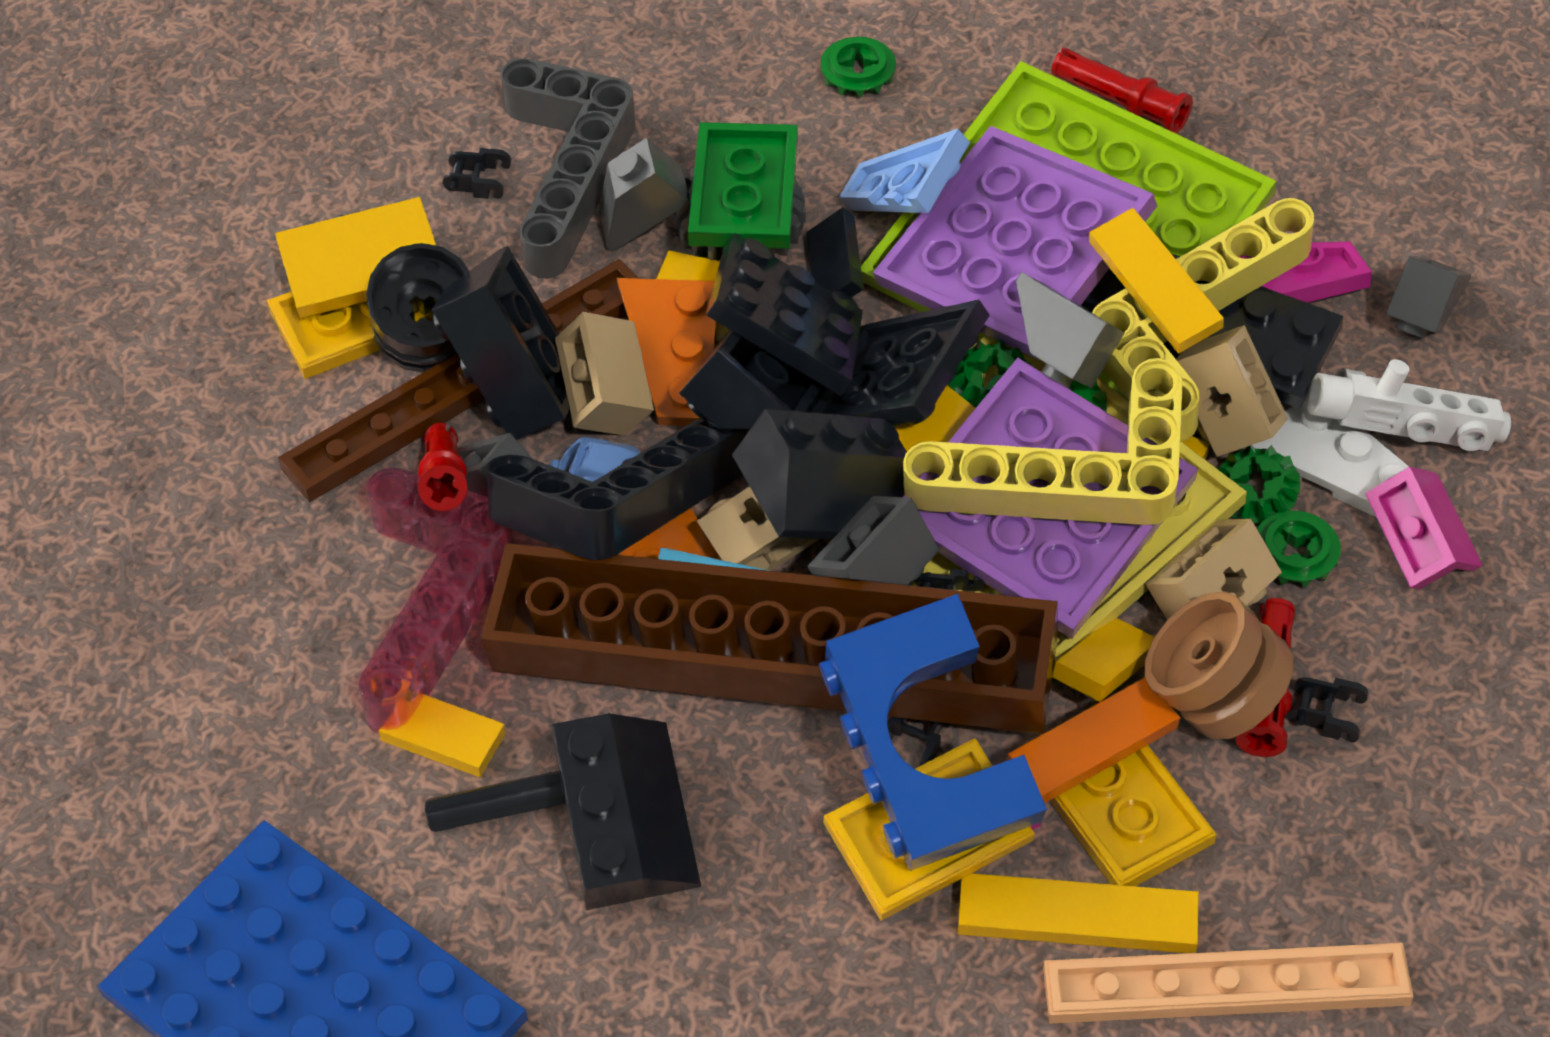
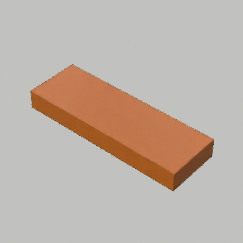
(1097, 738)

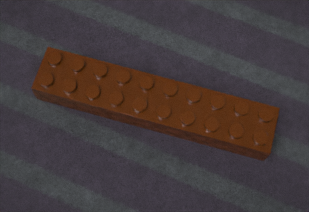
(752, 634)

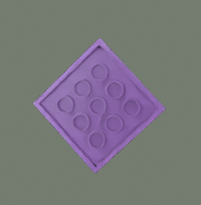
(1004, 216)
(1043, 556)

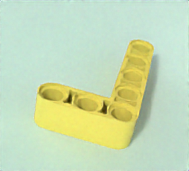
(1229, 279)
(1064, 469)

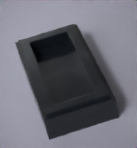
(835, 253)

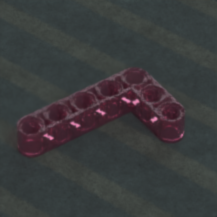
(444, 601)

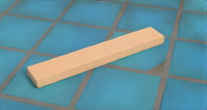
(1227, 983)

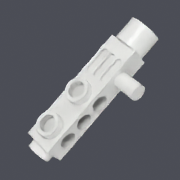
(1408, 409)

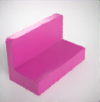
(1422, 526)

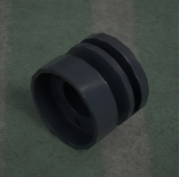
(400, 287)

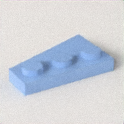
(906, 177)

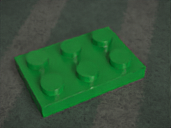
(743, 184)

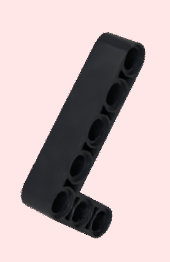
(621, 506)

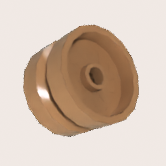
(1219, 665)

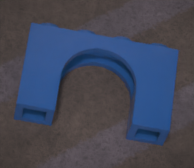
(926, 813)

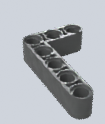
(600, 124)

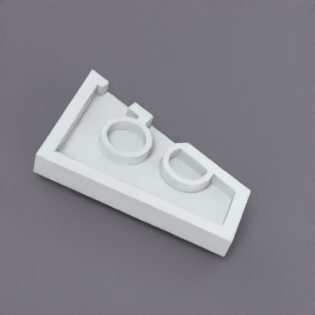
(1334, 455)

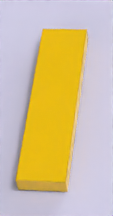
(1079, 913)

